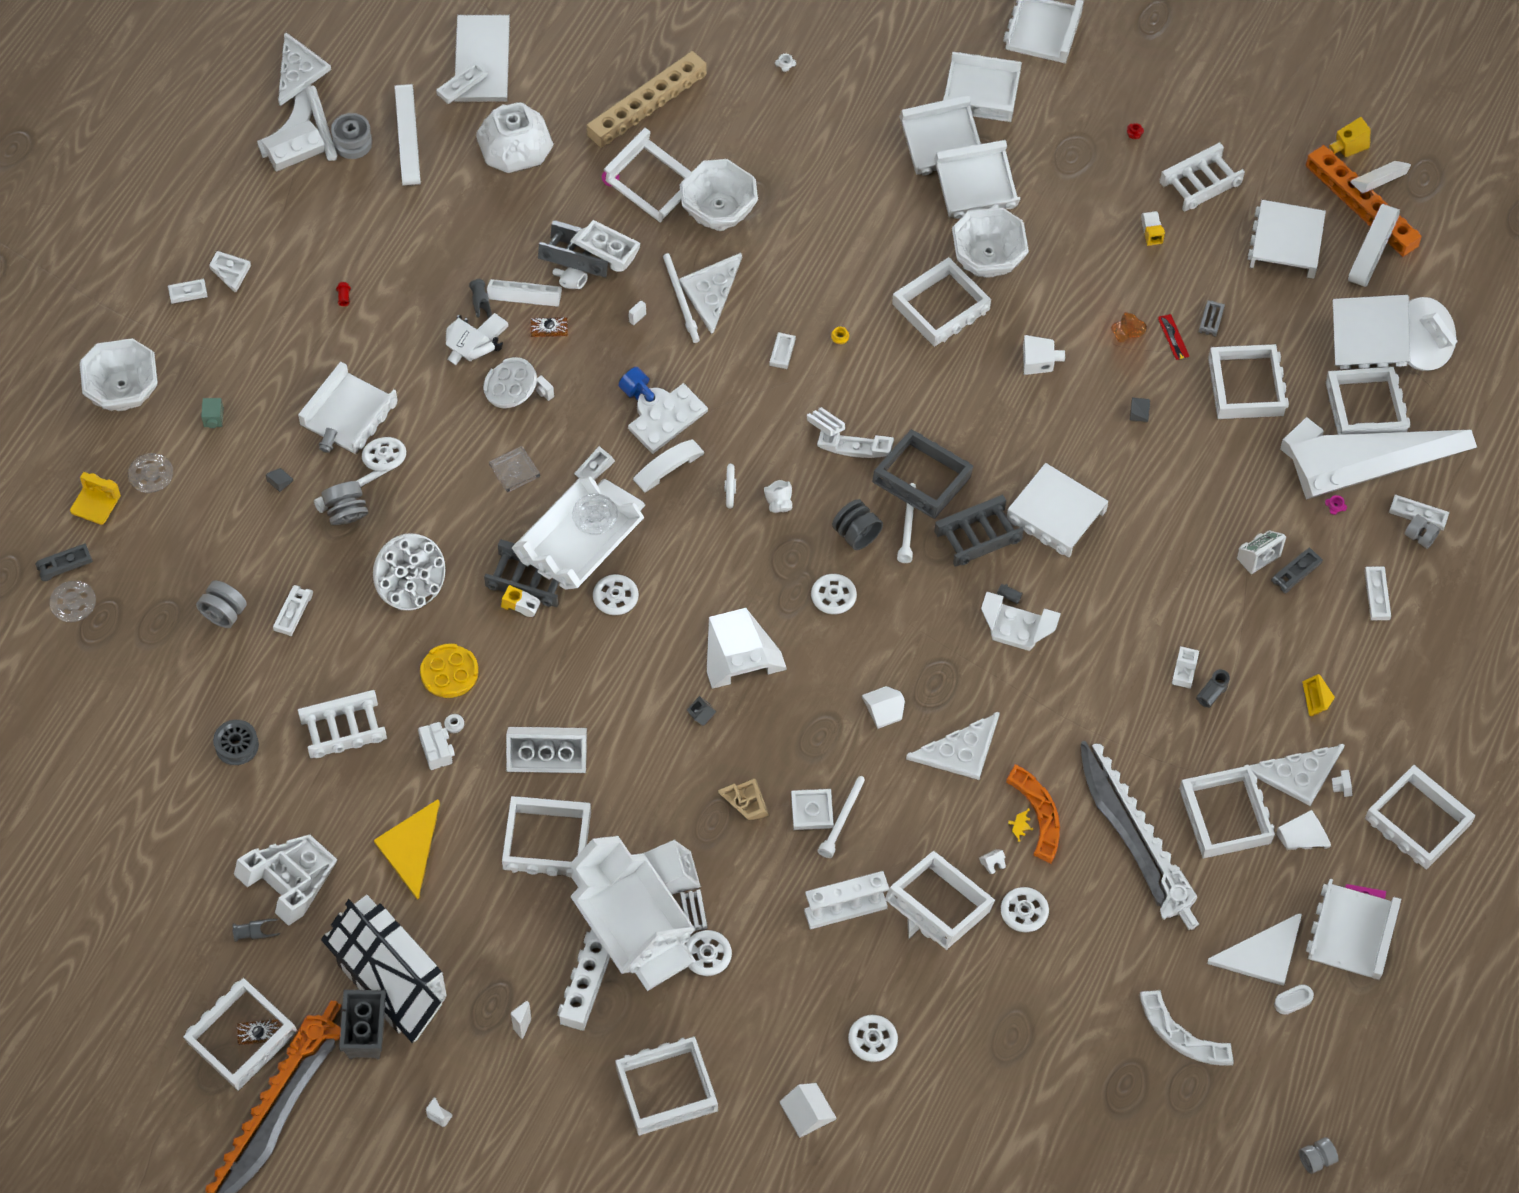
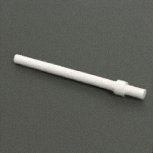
(690, 323)

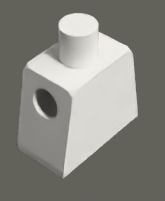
(1040, 355)

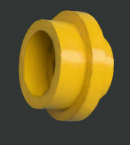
(840, 331)

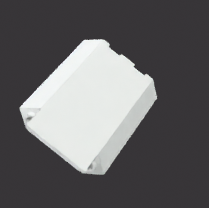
(562, 548)

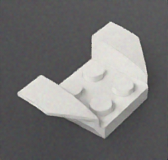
(1015, 625)

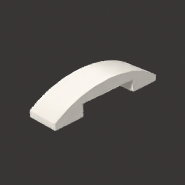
(855, 446)
(667, 462)

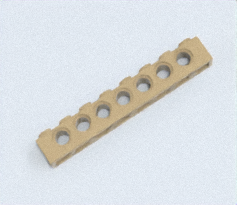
(646, 99)

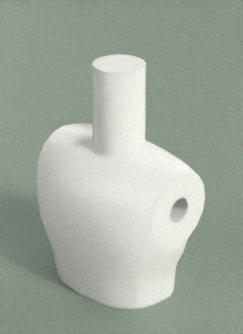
(571, 278)

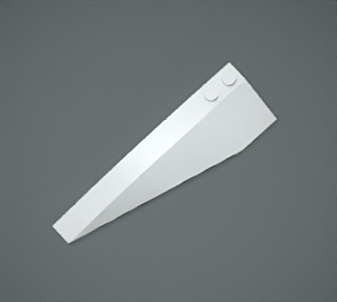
(1350, 459)

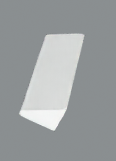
(1380, 176)
(524, 292)

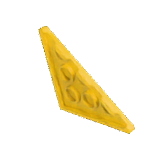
(409, 846)

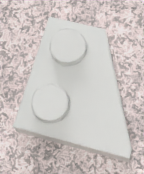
(230, 269)

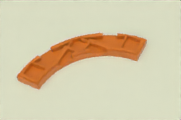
(1044, 808)

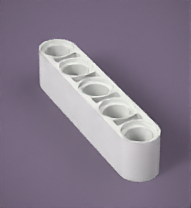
(1374, 245)

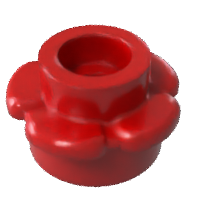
(1135, 130)

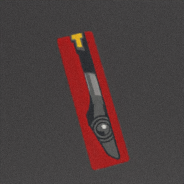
(1173, 337)

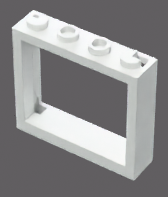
(926, 280)
(1335, 378)
(1247, 410)
(1255, 795)
(1438, 796)
(544, 807)
(923, 917)
(262, 1056)
(678, 1114)

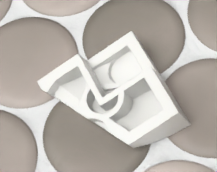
(1303, 833)

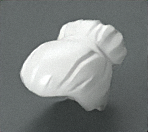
(779, 496)

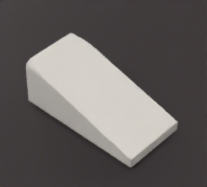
(595, 464)

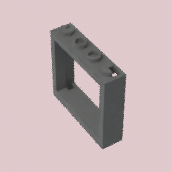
(911, 494)

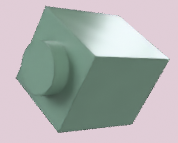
(212, 412)

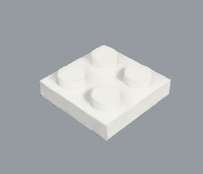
(812, 809)

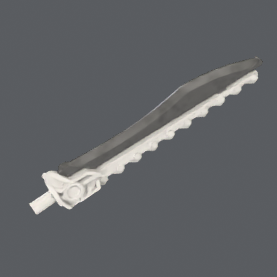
(1174, 885)

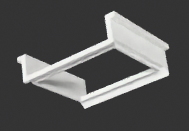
(627, 155)

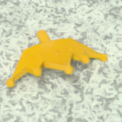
(1020, 824)

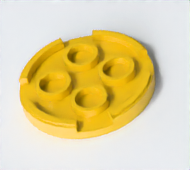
(449, 671)

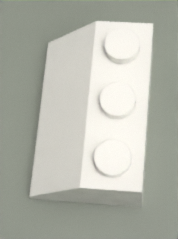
(293, 145)

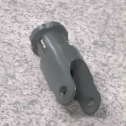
(480, 297)
(251, 930)

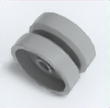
(351, 135)
(221, 604)

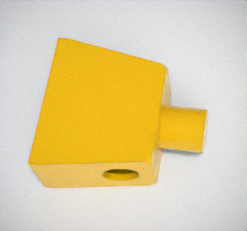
(1352, 138)

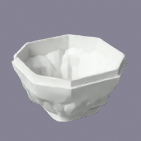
(514, 138)
(718, 194)
(990, 241)
(118, 374)

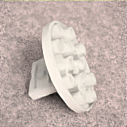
(1430, 334)
(408, 571)

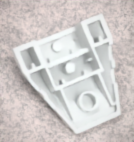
(738, 647)

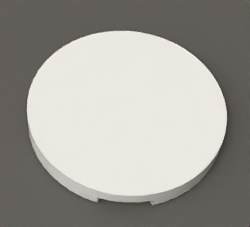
(510, 383)

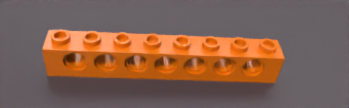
(1366, 205)

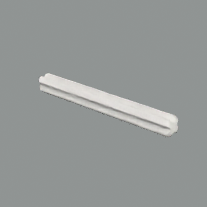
(321, 122)

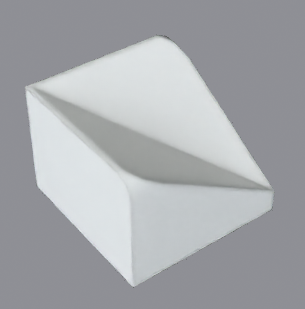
(437, 1113)

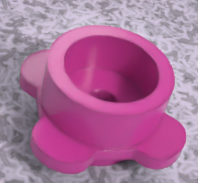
(1338, 500)

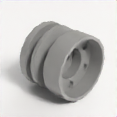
(346, 507)

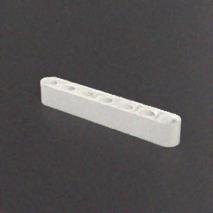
(407, 135)

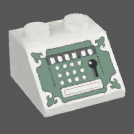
(1261, 550)

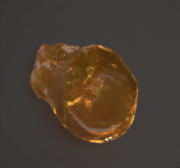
(1128, 327)

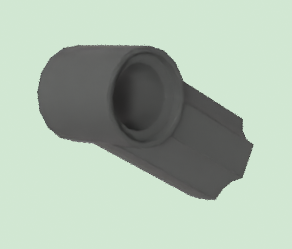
(1213, 689)

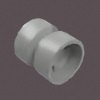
(1416, 528)
(1318, 1155)

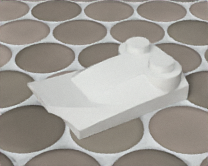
(607, 244)

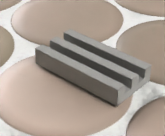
(1208, 329)

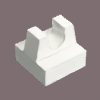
(1343, 783)
(991, 859)

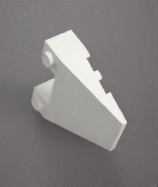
(292, 870)

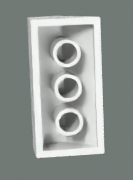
(546, 749)

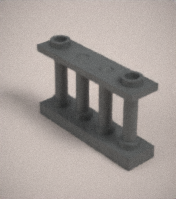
(567, 257)
(978, 513)
(497, 583)

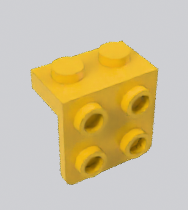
(96, 498)

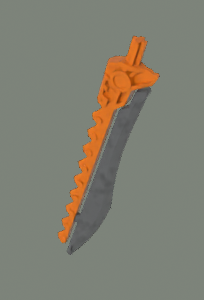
(311, 1042)

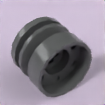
(857, 524)

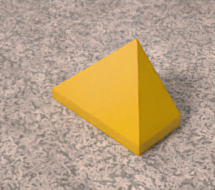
(1317, 695)

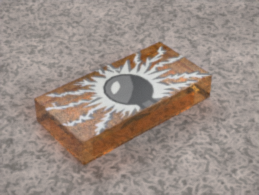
(549, 327)
(256, 1031)

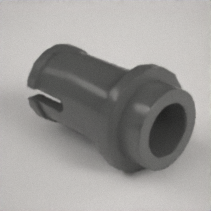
(1009, 593)

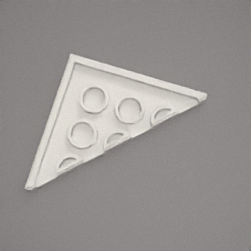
(298, 69)
(710, 288)
(960, 751)
(1299, 773)
(1263, 955)

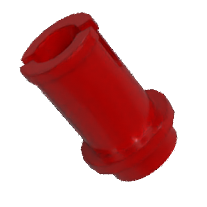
(343, 293)

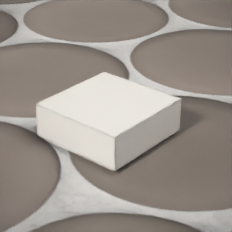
(637, 312)

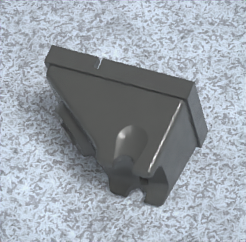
(362, 1023)

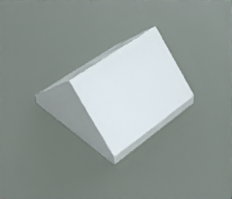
(807, 1108)

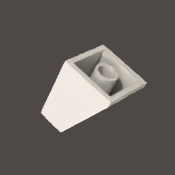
(674, 866)

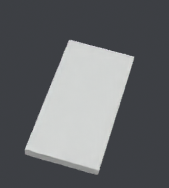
(486, 42)

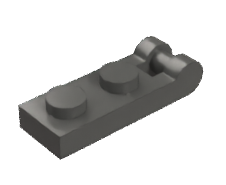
(63, 562)
(1297, 570)

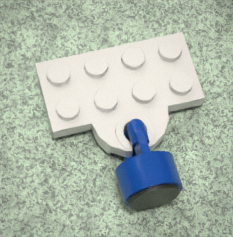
(661, 413)

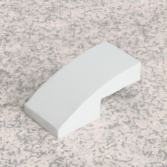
(1185, 667)

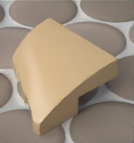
(746, 799)

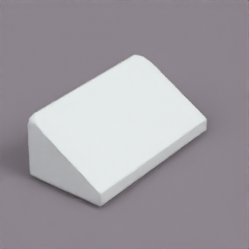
(521, 1018)

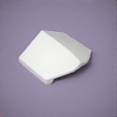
(884, 706)

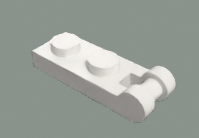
(292, 610)

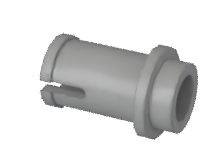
(328, 439)

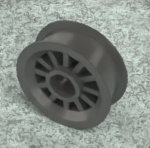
(236, 753)

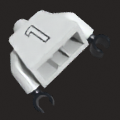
(468, 341)

